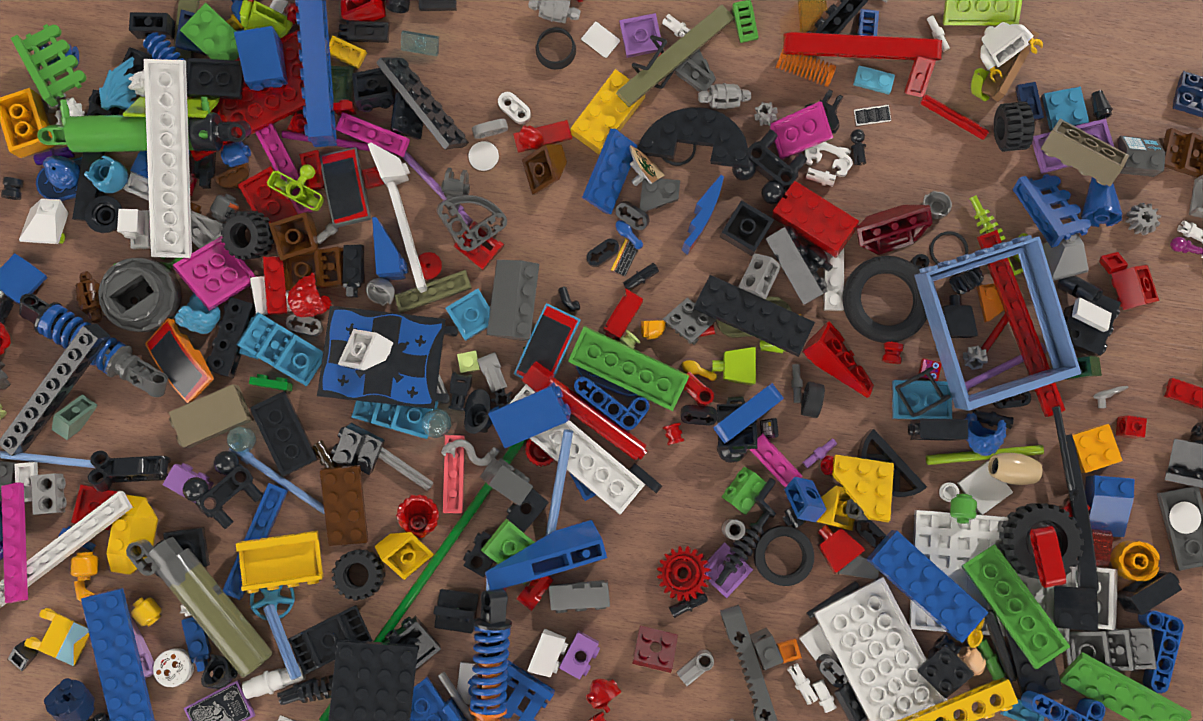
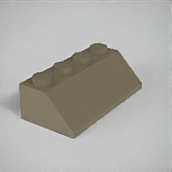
(1084, 153)

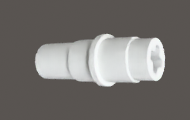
(269, 682)

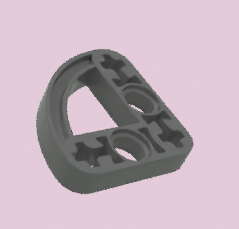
(471, 233)

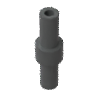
(796, 383)

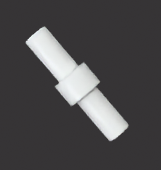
(938, 32)

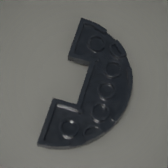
(697, 127)

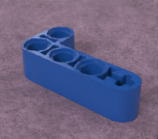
(608, 400)
(748, 413)
(1168, 655)
(1060, 712)

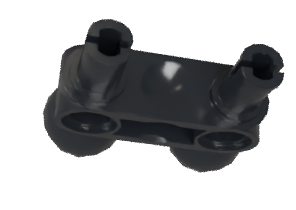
(771, 168)
(197, 489)

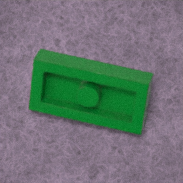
(263, 381)

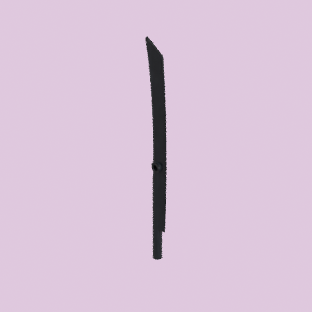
(1087, 563)

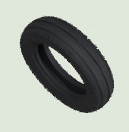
(853, 306)

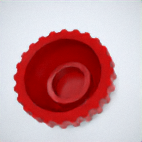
(537, 455)

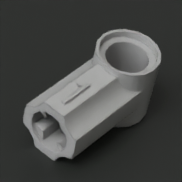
(491, 369)
(694, 668)

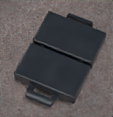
(746, 438)

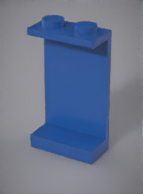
(530, 415)

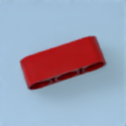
(1048, 556)

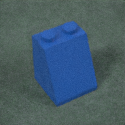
(261, 58)

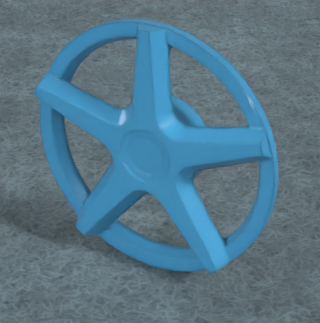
(272, 597)

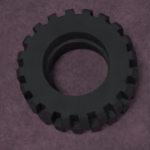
(1018, 526)

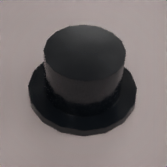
(103, 214)

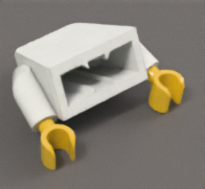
(1003, 43)

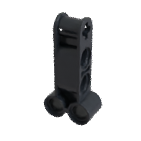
(126, 469)

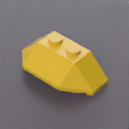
(132, 526)

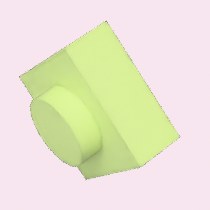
(468, 362)

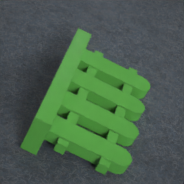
(50, 72)

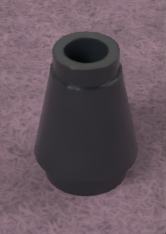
(1101, 106)

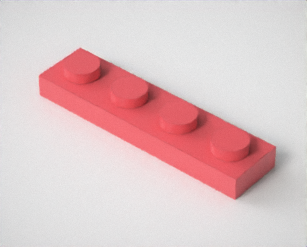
(453, 478)

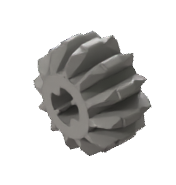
(1143, 219)

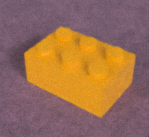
(21, 119)

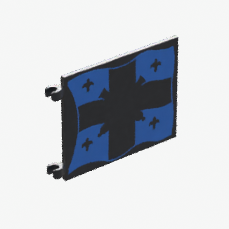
(407, 374)

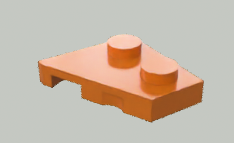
(989, 301)

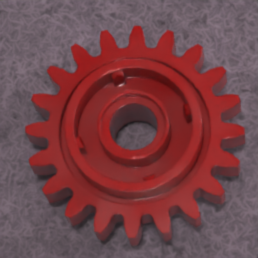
(696, 573)

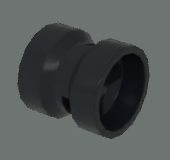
(12, 188)

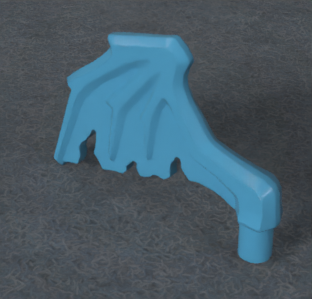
(115, 89)

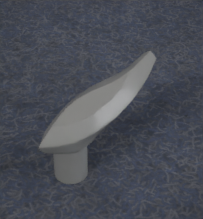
(1101, 396)

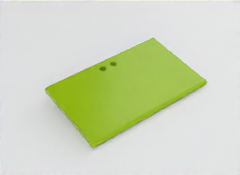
(194, 108)

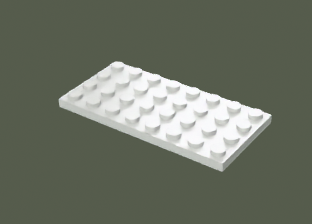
(878, 653)

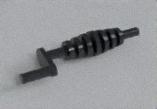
(751, 536)
(319, 690)

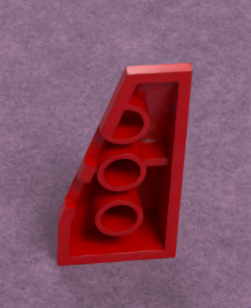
(363, 10)
(831, 355)

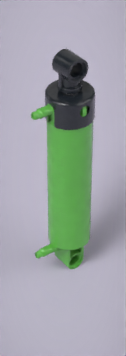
(126, 134)

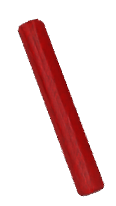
(954, 117)

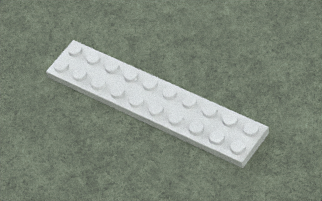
(168, 158)

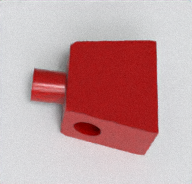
(838, 548)

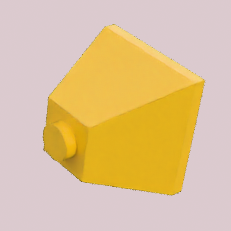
(836, 503)
(403, 553)

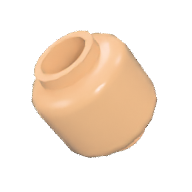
(973, 659)

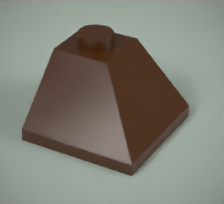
(544, 167)
(294, 235)

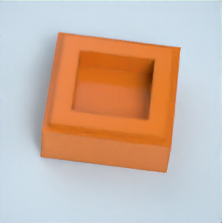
(789, 650)

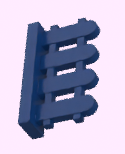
(1041, 212)
(520, 690)

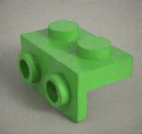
(744, 490)

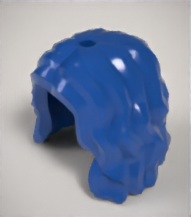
(984, 440)

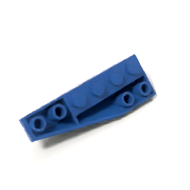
(549, 555)

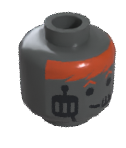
(223, 207)

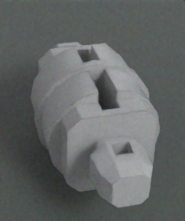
(555, 10)
(724, 96)

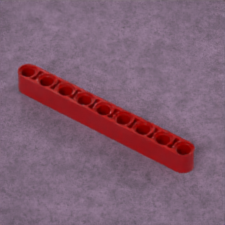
(860, 46)

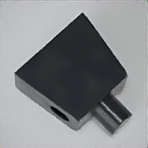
(959, 318)

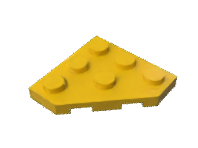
(867, 484)

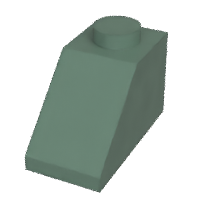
(73, 417)

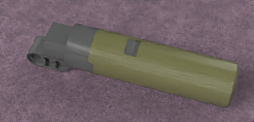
(204, 601)

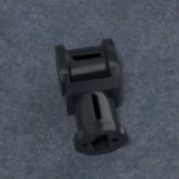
(459, 390)

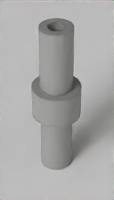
(326, 233)

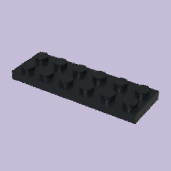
(422, 102)
(754, 315)

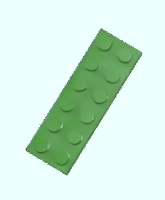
(628, 368)
(1015, 606)
(1120, 692)

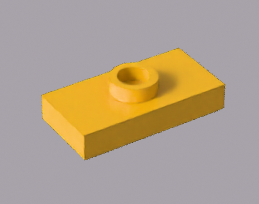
(346, 52)

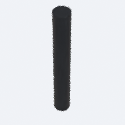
(845, 591)

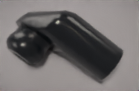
(565, 299)

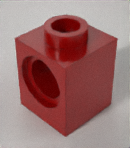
(1131, 427)

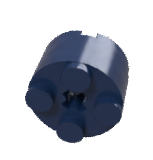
(70, 701)

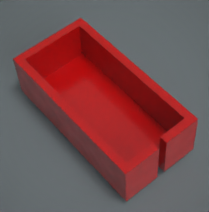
(815, 219)

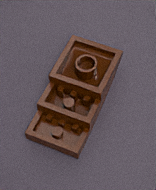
(1183, 152)
(324, 263)

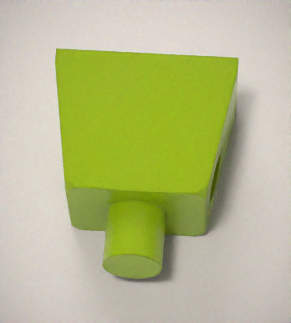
(737, 366)

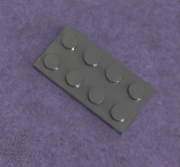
(1185, 548)

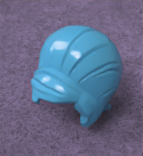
(108, 175)

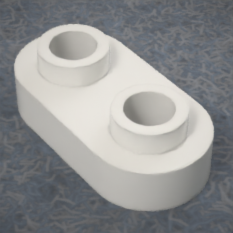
(515, 108)

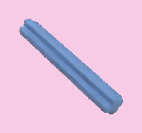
(282, 642)

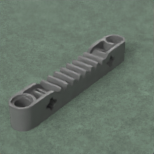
(735, 622)

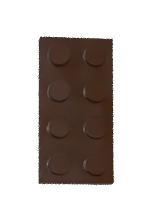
(344, 505)

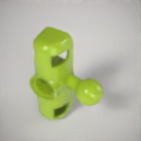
(306, 195)

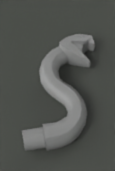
(451, 448)

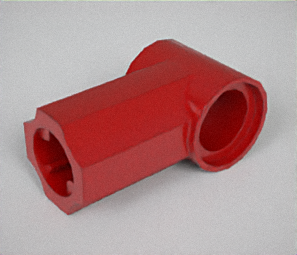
(695, 388)
(532, 593)

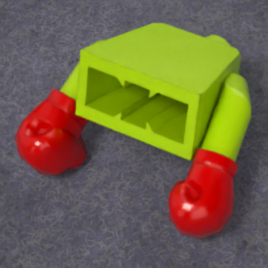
(257, 15)

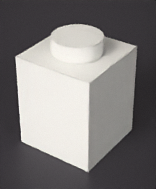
(131, 223)

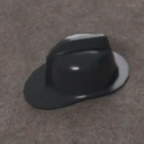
(477, 411)

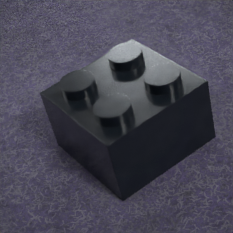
(746, 228)

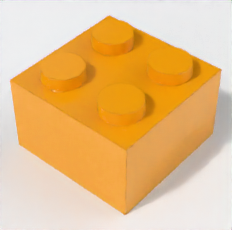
(1096, 448)

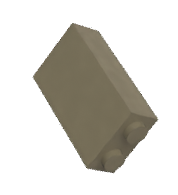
(210, 416)

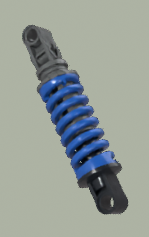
(113, 358)

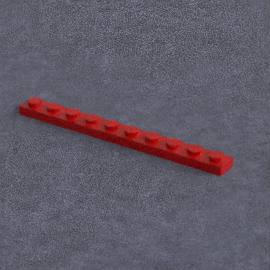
(1021, 324)

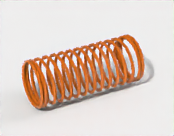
(832, 67)

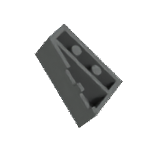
(579, 596)

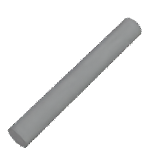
(456, 696)

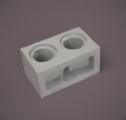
(760, 275)
(42, 494)

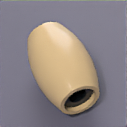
(1015, 468)

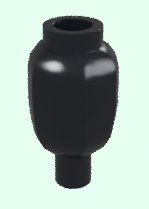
(818, 256)

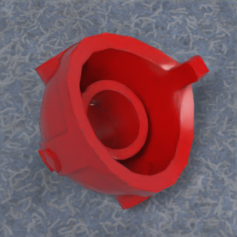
(602, 693)

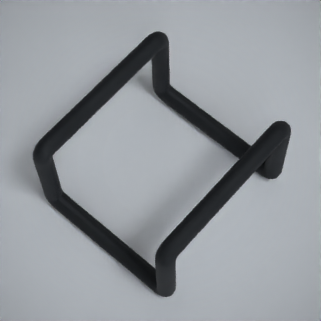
(660, 50)
(927, 371)

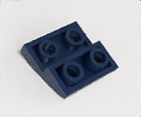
(1189, 94)

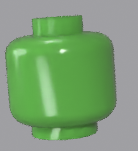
(963, 508)

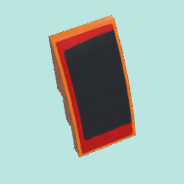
(179, 361)

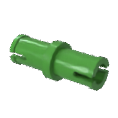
(991, 660)

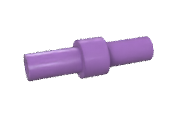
(819, 453)

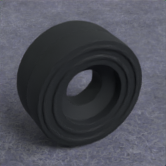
(812, 399)

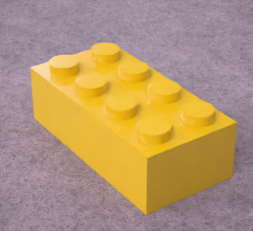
(604, 113)

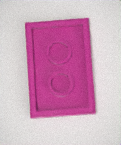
(801, 130)

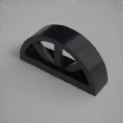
(891, 456)

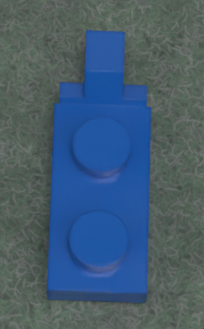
(197, 643)

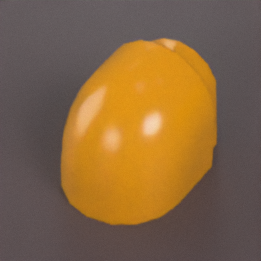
(652, 328)

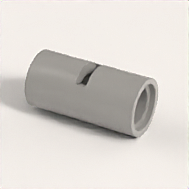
(740, 529)

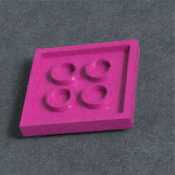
(214, 274)

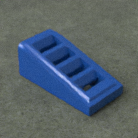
(866, 29)

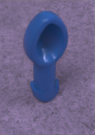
(626, 231)

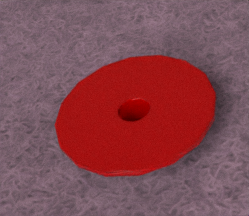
(430, 265)

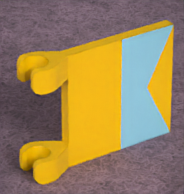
(63, 639)

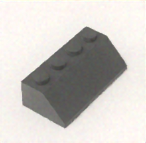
(513, 299)

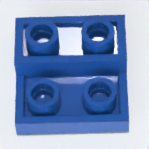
(19, 278)

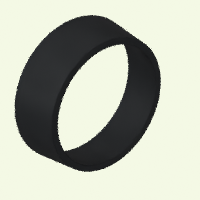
(556, 65)

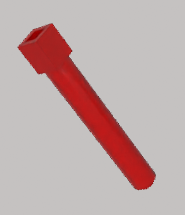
(539, 378)

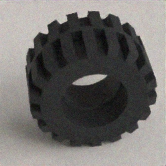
(1014, 126)
(235, 237)
(342, 579)

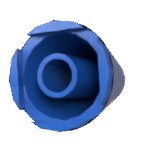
(1102, 205)

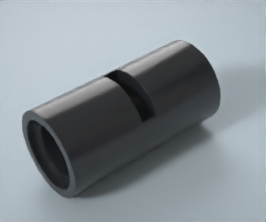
(1080, 289)

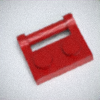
(480, 255)

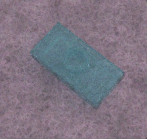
(420, 43)

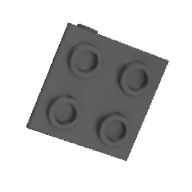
(688, 321)

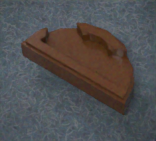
(233, 176)

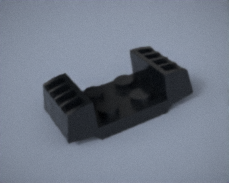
(318, 643)

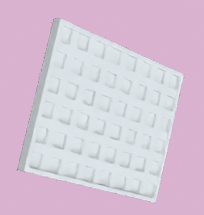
(954, 544)

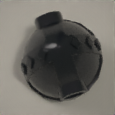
(222, 673)

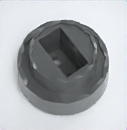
(132, 279)

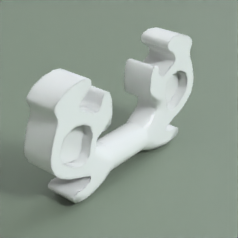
(843, 163)

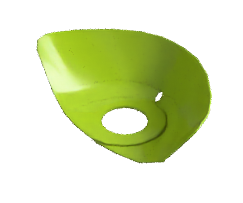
(976, 83)

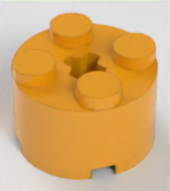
(1135, 560)

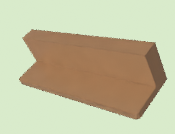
(1009, 71)

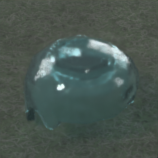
(436, 423)

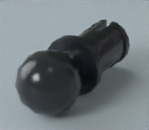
(857, 137)

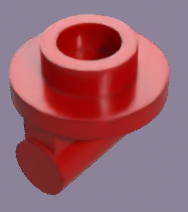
(297, 123)
(827, 465)

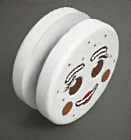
(173, 667)

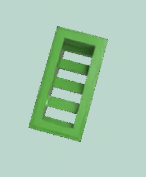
(739, 6)

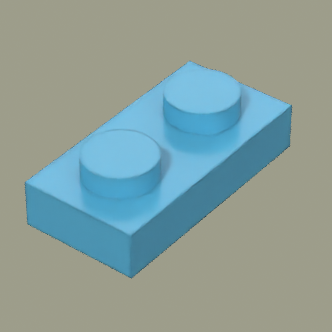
(874, 79)

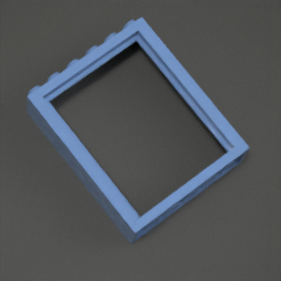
(1045, 304)

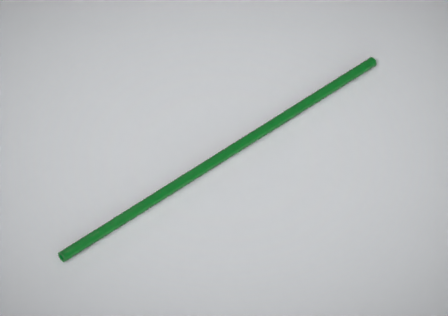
(438, 557)

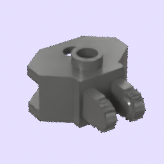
(455, 187)

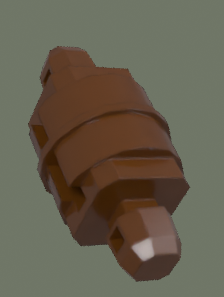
(88, 296)

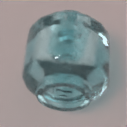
(238, 444)

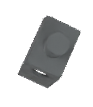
(766, 649)

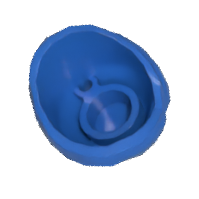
(65, 174)

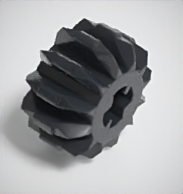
(966, 280)

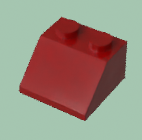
(1134, 287)

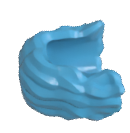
(197, 316)

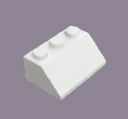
(1105, 596)

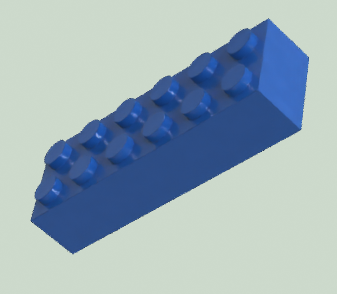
(927, 585)

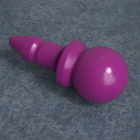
(1180, 244)

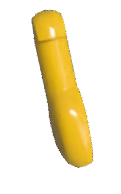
(695, 369)
(976, 636)

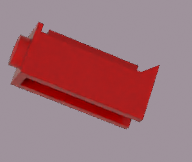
(623, 315)

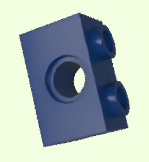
(805, 499)

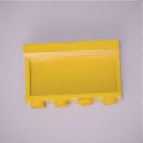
(280, 561)

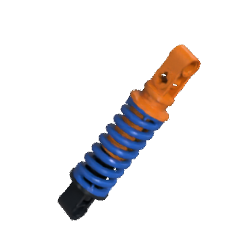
(491, 668)

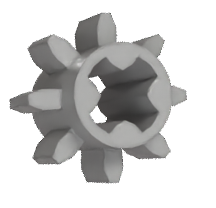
(766, 113)
(975, 357)

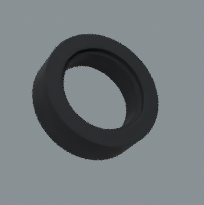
(807, 556)

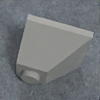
(1066, 258)

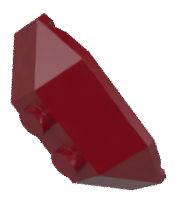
(894, 228)

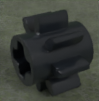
(503, 394)
(791, 519)

